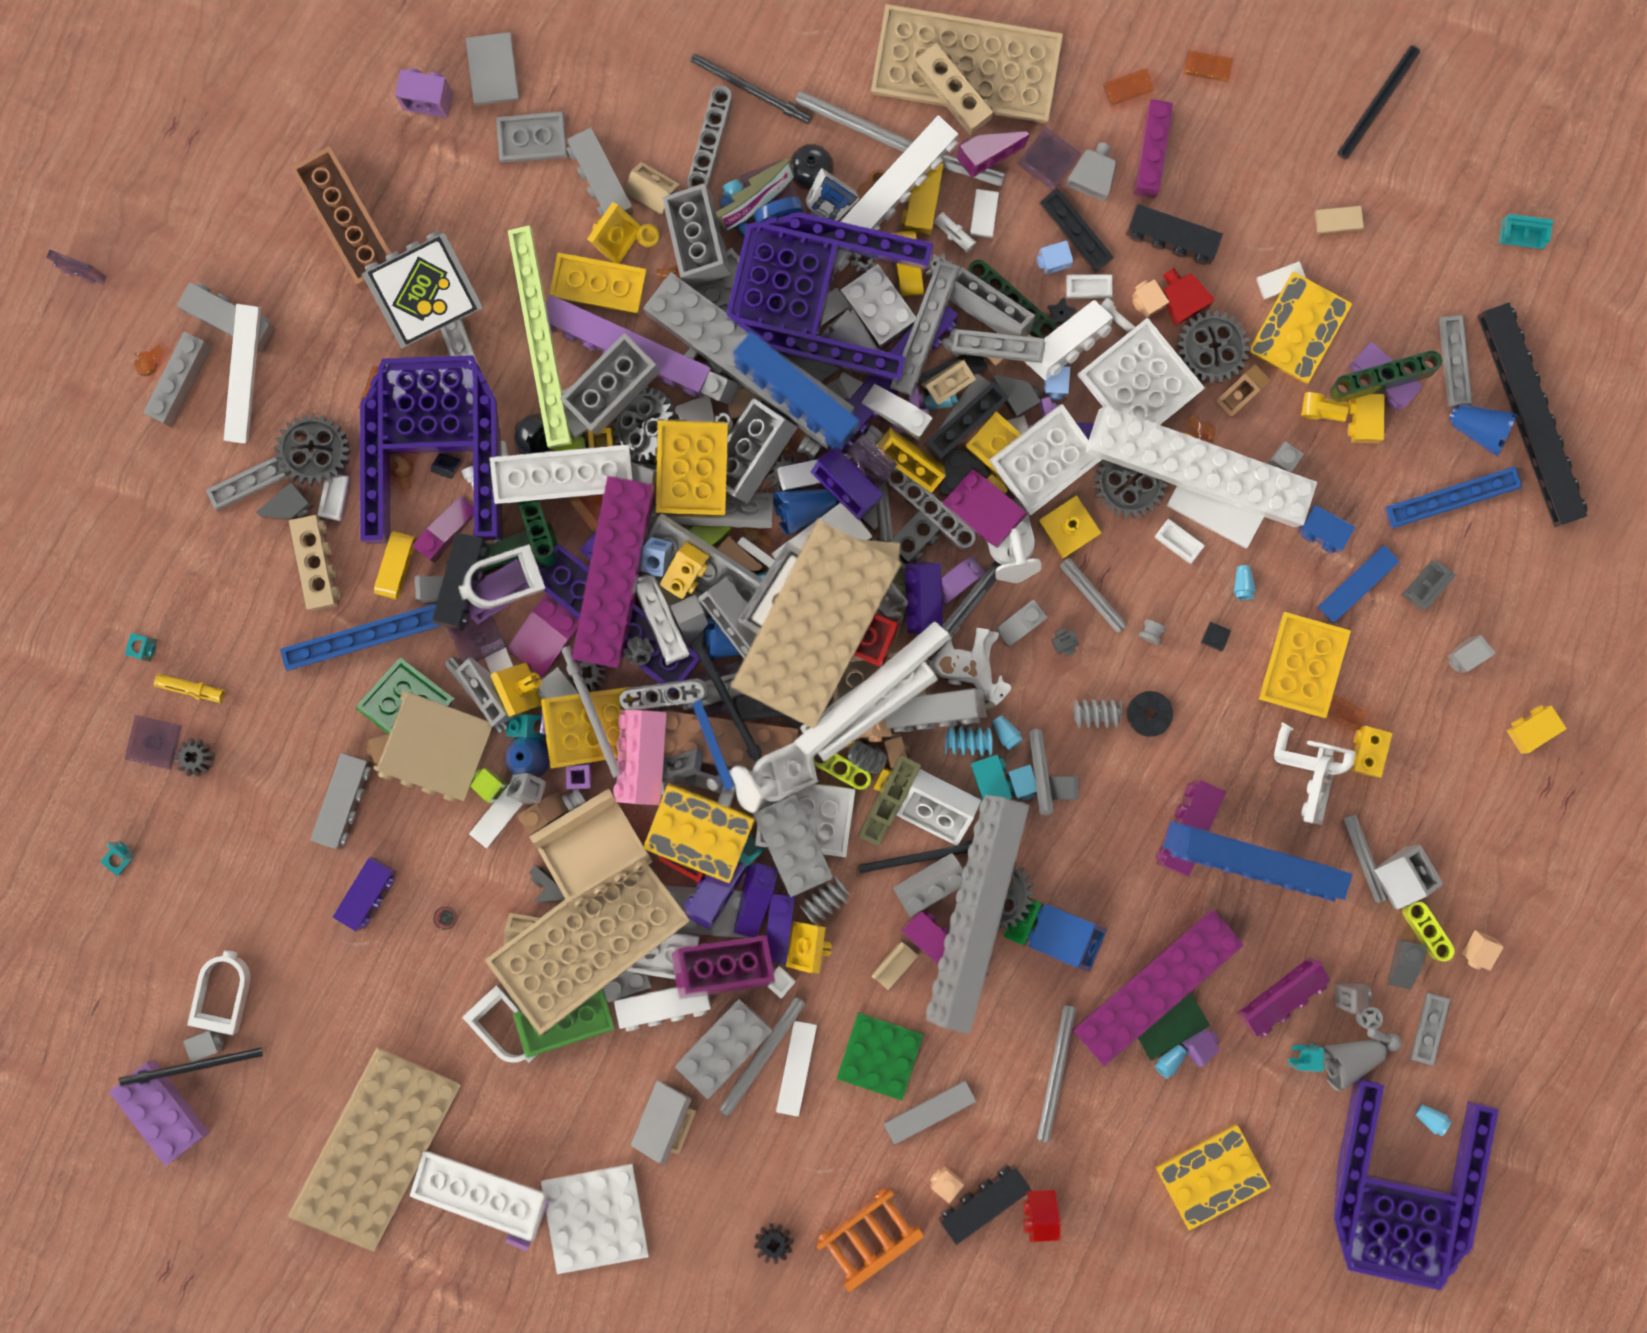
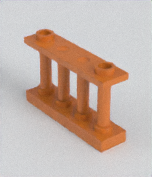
(872, 1262)

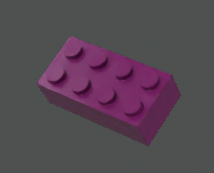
(1197, 811)
(722, 967)

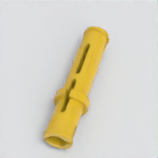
(197, 690)

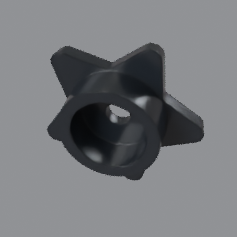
(1061, 306)

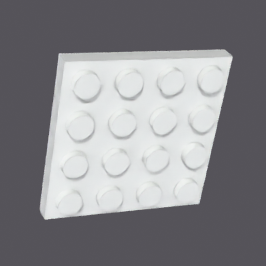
(1142, 376)
(595, 1218)

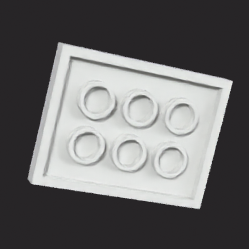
(1044, 459)
(829, 815)

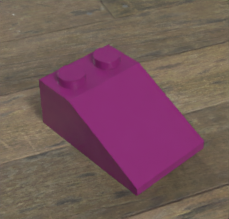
(984, 508)
(544, 635)

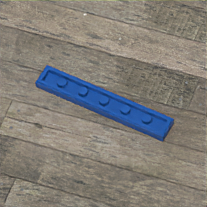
(1453, 497)

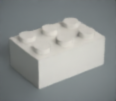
(879, 306)

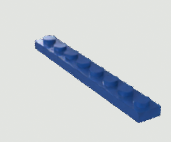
(358, 638)

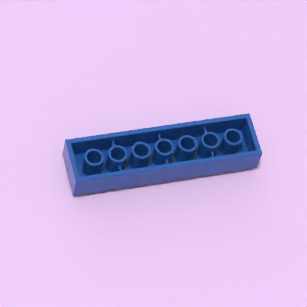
(1257, 862)

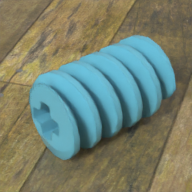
(969, 740)

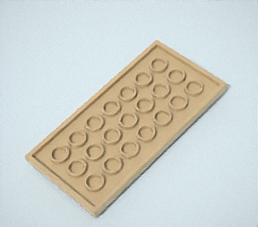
(1005, 62)
(815, 624)
(582, 950)
(374, 1149)

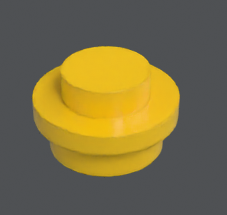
(648, 235)

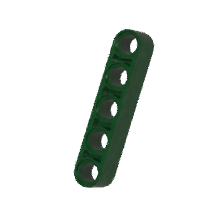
(1008, 290)
(1394, 369)
(534, 526)
(511, 543)

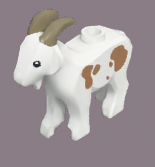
(971, 667)

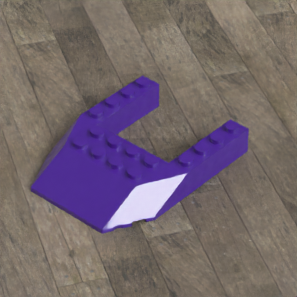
(787, 282)
(427, 409)
(1399, 1226)

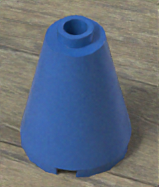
(1483, 426)
(802, 507)
(717, 642)
(535, 760)

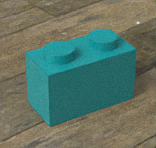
(991, 777)

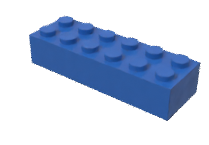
(795, 390)

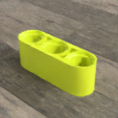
(848, 777)
(1436, 938)

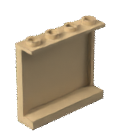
(434, 747)
(591, 849)

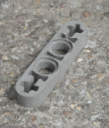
(662, 691)

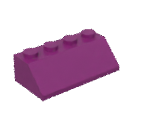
(1284, 996)

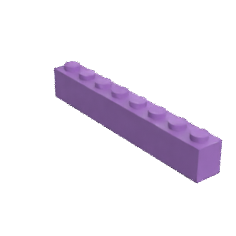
(602, 334)

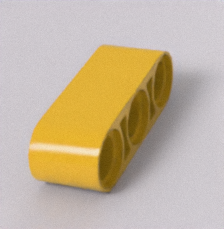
(909, 277)
(394, 565)

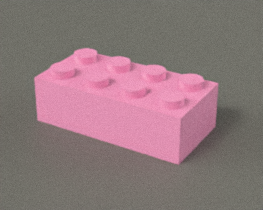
(640, 757)

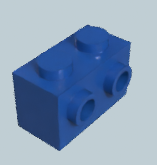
(1326, 530)

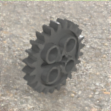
(1233, 344)
(644, 423)
(310, 469)
(1142, 497)
(1020, 895)

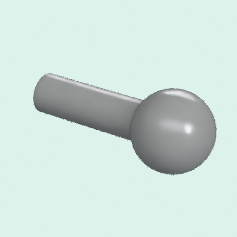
(1391, 1041)

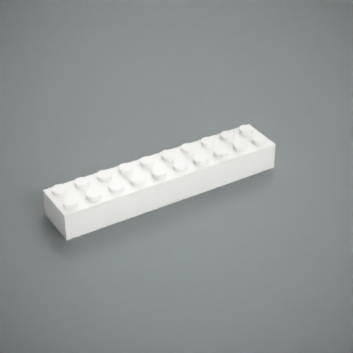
(1200, 467)

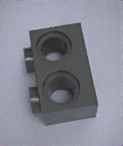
(910, 534)

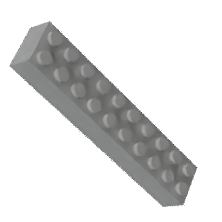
(715, 337)
(977, 913)

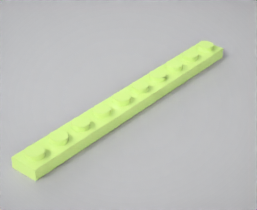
(539, 337)

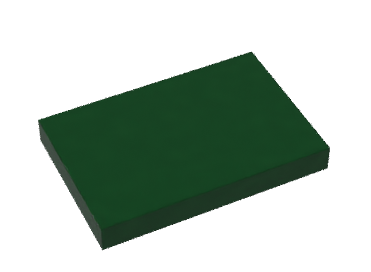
(1173, 1027)

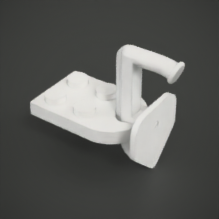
(1020, 546)
(1324, 770)
(772, 777)

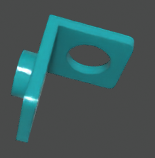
(147, 648)
(522, 727)
(122, 851)

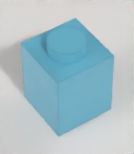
(1023, 782)

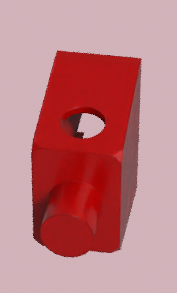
(1185, 296)

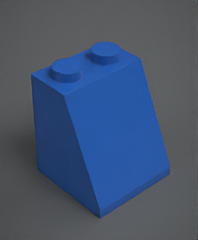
(1067, 937)

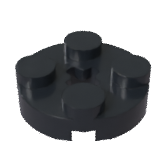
(1139, 721)

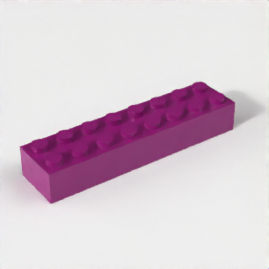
(614, 572)
(1158, 987)

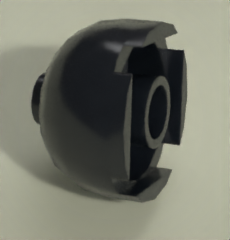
(806, 173)
(530, 435)

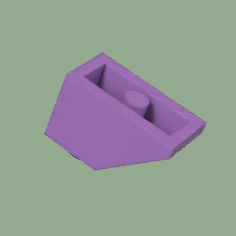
(1202, 1046)

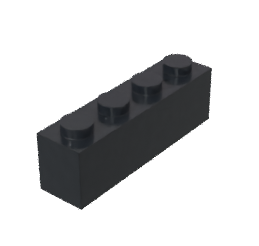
(1174, 234)
(966, 421)
(450, 608)
(984, 1204)

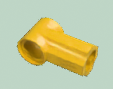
(1317, 406)

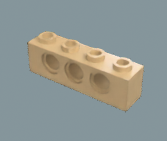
(970, 119)
(300, 531)

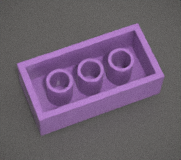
(160, 1115)

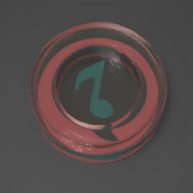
(445, 918)

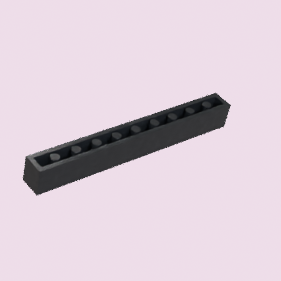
(1533, 416)

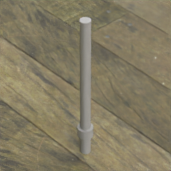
(575, 670)

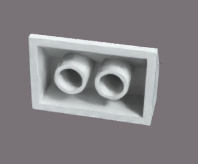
(939, 807)

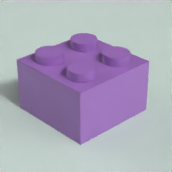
(423, 93)

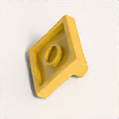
(614, 233)
(1069, 527)
(517, 689)
(806, 947)

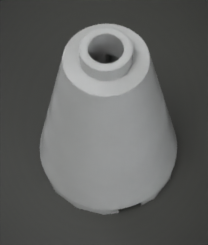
(850, 330)
(1351, 1061)

